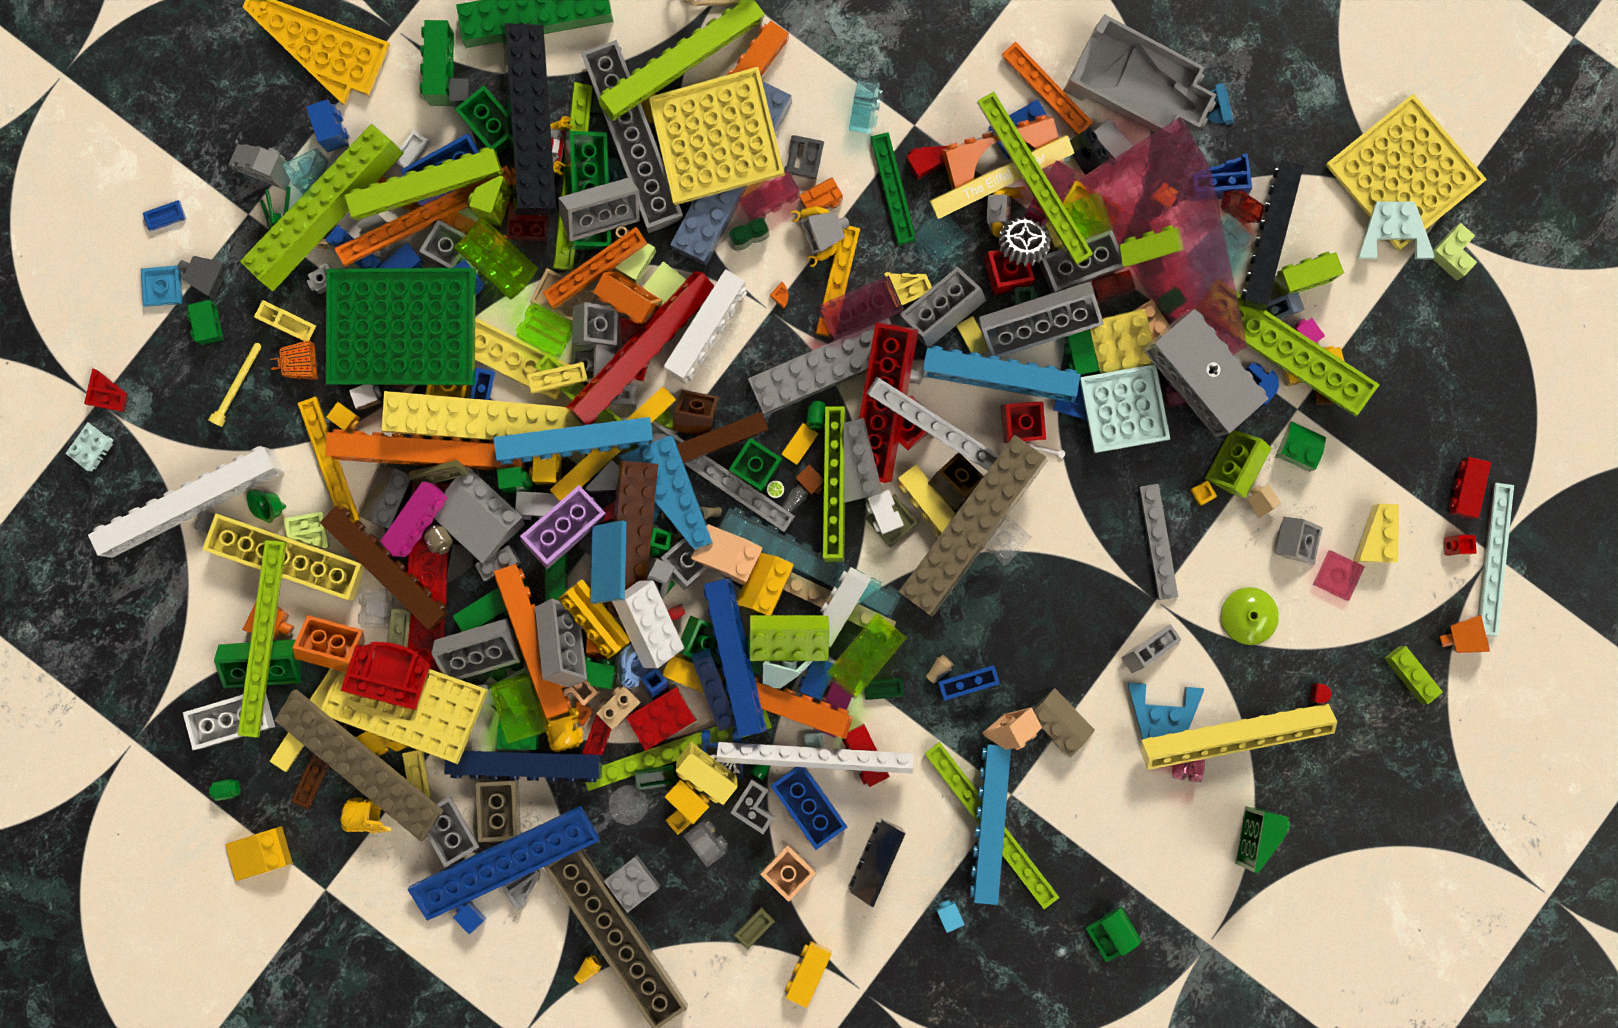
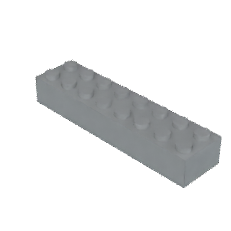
(813, 371)

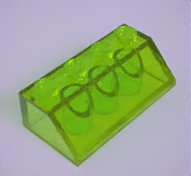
(496, 258)

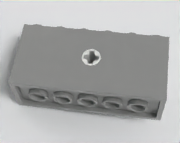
(1205, 373)

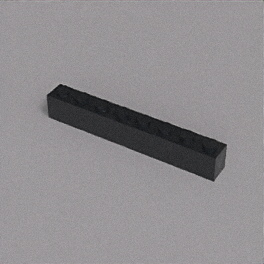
(1272, 237)

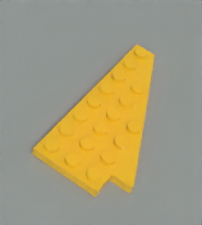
(329, 51)

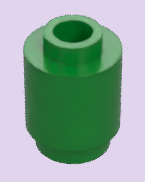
(816, 416)
(224, 789)

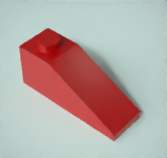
(925, 160)

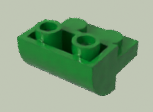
(1114, 934)

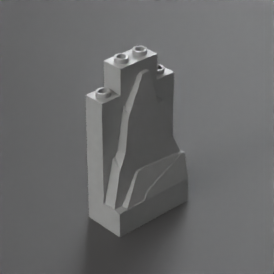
(1140, 78)

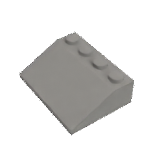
(478, 516)

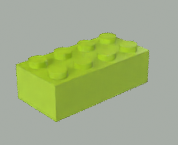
(789, 638)

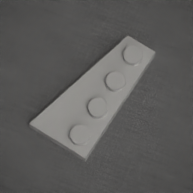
(860, 470)

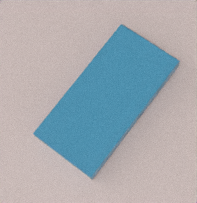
(608, 562)

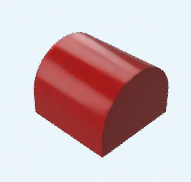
(1320, 693)

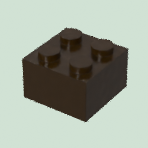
(956, 480)

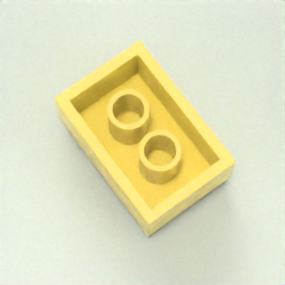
(706, 774)

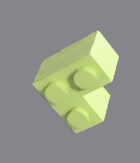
(1450, 252)

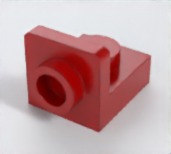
(1460, 545)

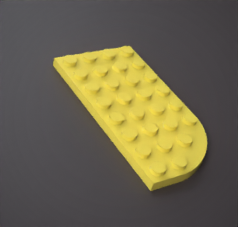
(437, 726)

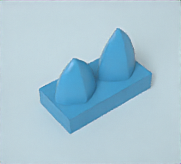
(1222, 113)

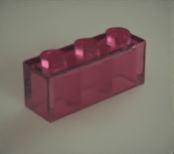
(770, 197)

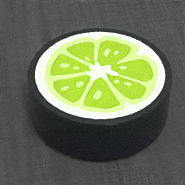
(775, 489)

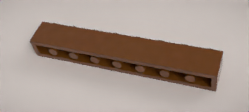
(384, 567)

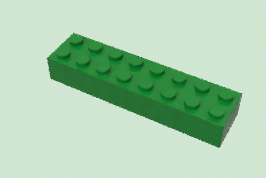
(484, 20)

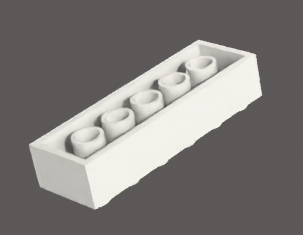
(705, 327)

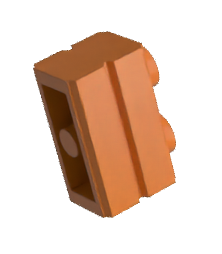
(822, 195)

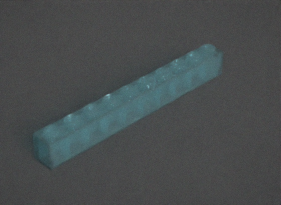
(805, 559)

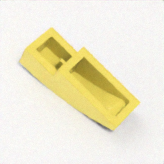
(284, 321)

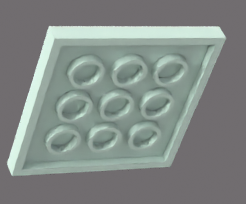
(1124, 408)

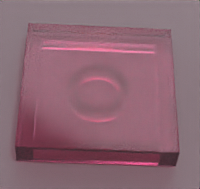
(1338, 575)

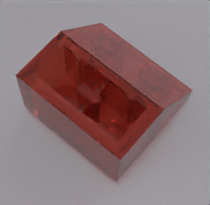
(527, 226)

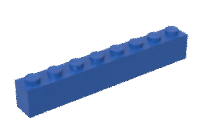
(735, 657)

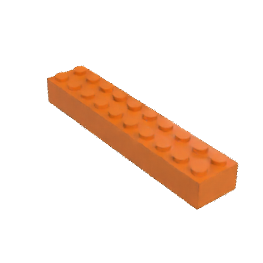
(413, 450)

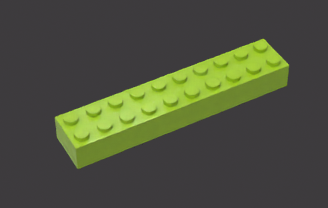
(320, 207)

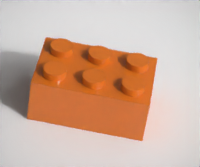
(627, 296)
(327, 643)

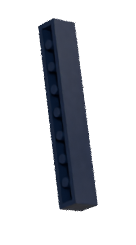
(527, 765)

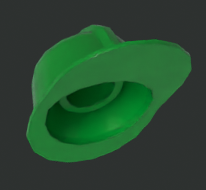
(265, 505)

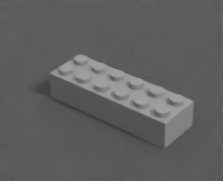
(1041, 320)

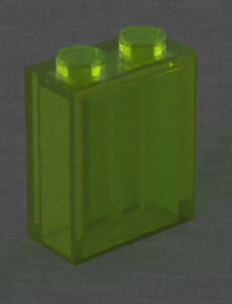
(545, 330)

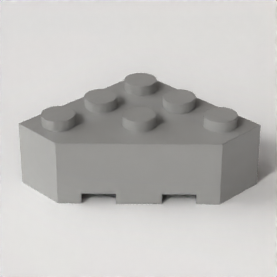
(261, 164)

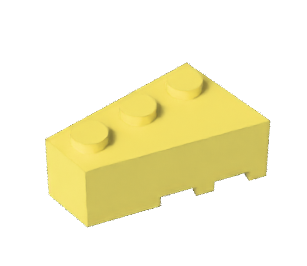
(1380, 535)

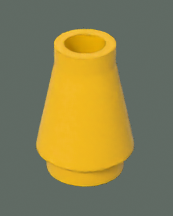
(588, 969)

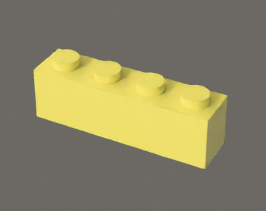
(923, 496)

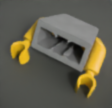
(822, 230)

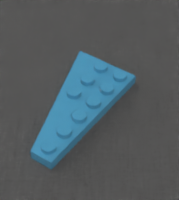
(674, 489)

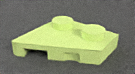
(307, 529)

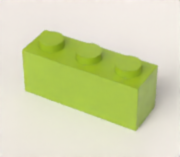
(1413, 675)

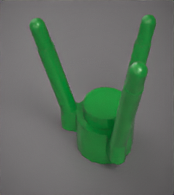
(273, 218)

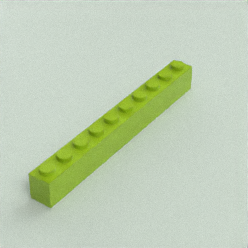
(680, 59)

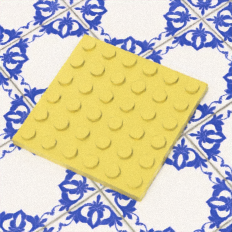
(716, 136)
(1407, 161)

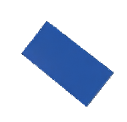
(164, 215)

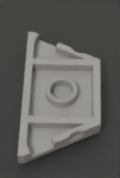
(518, 889)

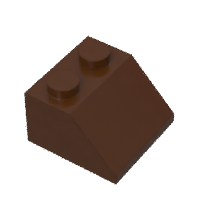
(695, 413)

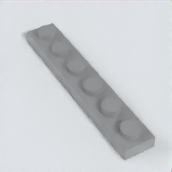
(1158, 542)

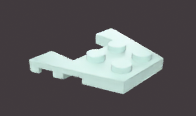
(1396, 222)

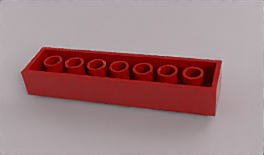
(892, 362)

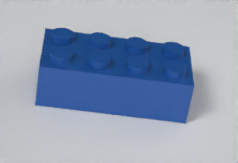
(450, 151)
(809, 806)

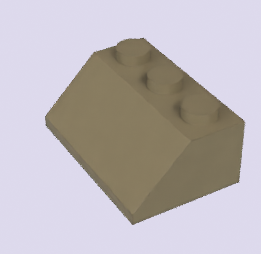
(1062, 723)

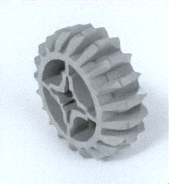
(1034, 236)

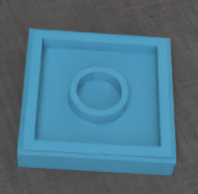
(161, 286)

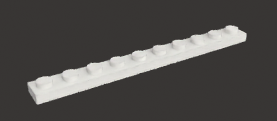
(815, 757)

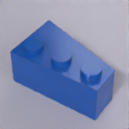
(1232, 176)

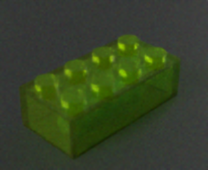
(866, 656)

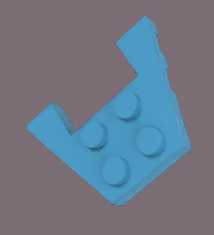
(1162, 720)

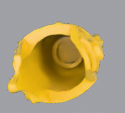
(561, 732)
(362, 816)

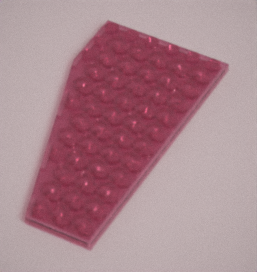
(1165, 185)

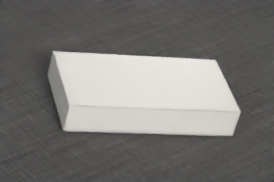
(412, 148)

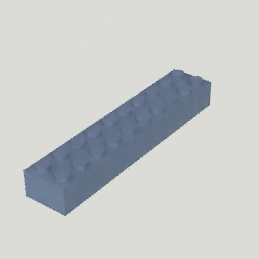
(711, 215)

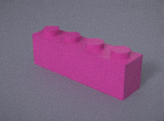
(414, 519)

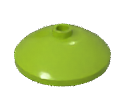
(1237, 619)

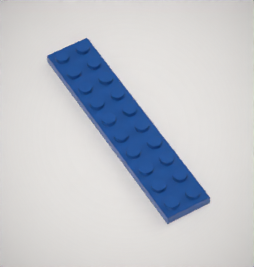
(504, 863)

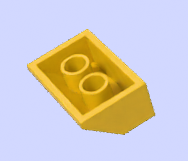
(765, 584)

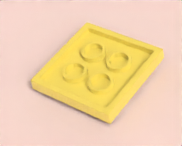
(1121, 341)

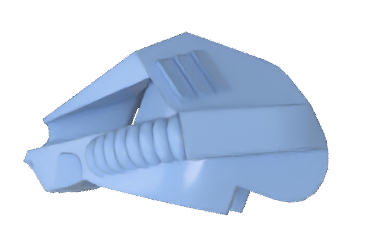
(630, 667)

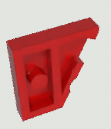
(105, 393)

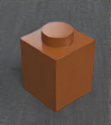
(810, 480)

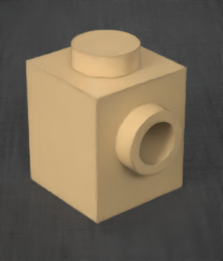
(1263, 500)

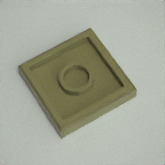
(907, 518)

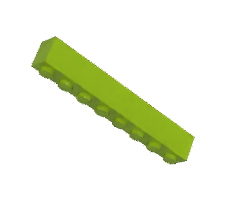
(423, 184)
(834, 485)

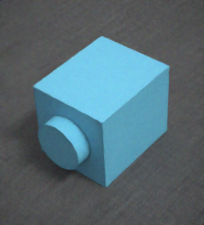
(949, 915)

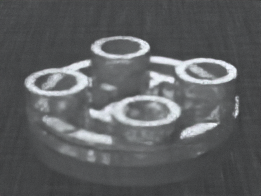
(628, 805)

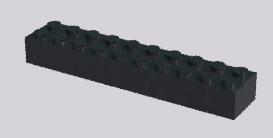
(528, 119)

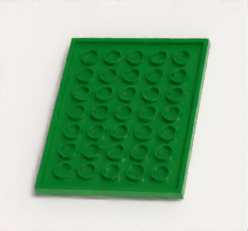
(400, 326)

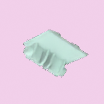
(89, 446)

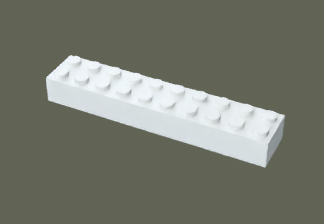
(186, 502)

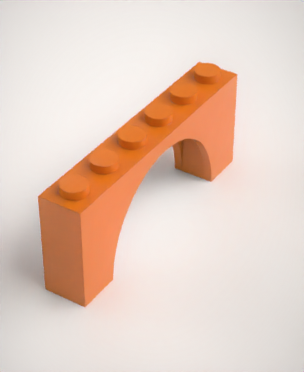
(963, 158)

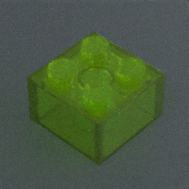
(1090, 215)

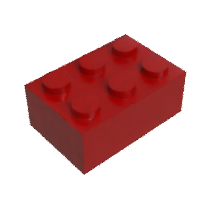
(661, 718)

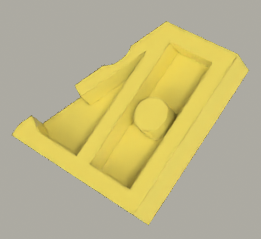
(909, 287)

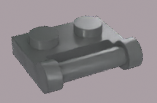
(810, 157)

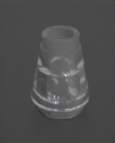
(795, 498)

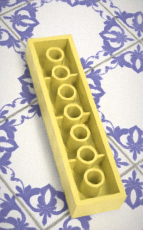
(301, 563)

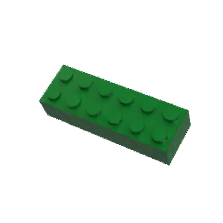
(586, 168)

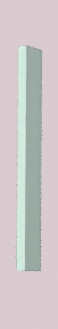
(1495, 557)

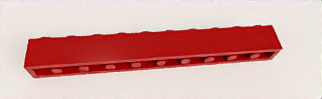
(640, 349)

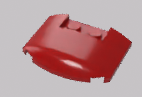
(386, 674)

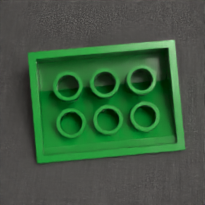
(1260, 837)

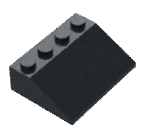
(877, 861)

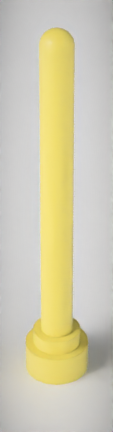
(218, 416)

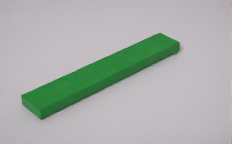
(893, 188)

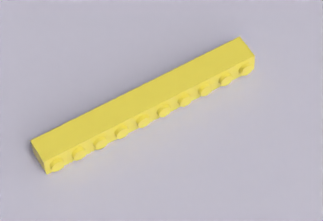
(1238, 736)

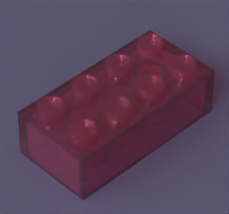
(860, 308)

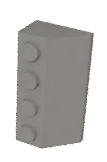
(599, 209)
(943, 307)

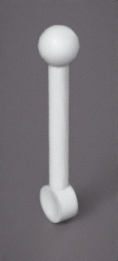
(1060, 453)

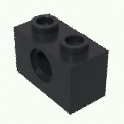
(1086, 160)

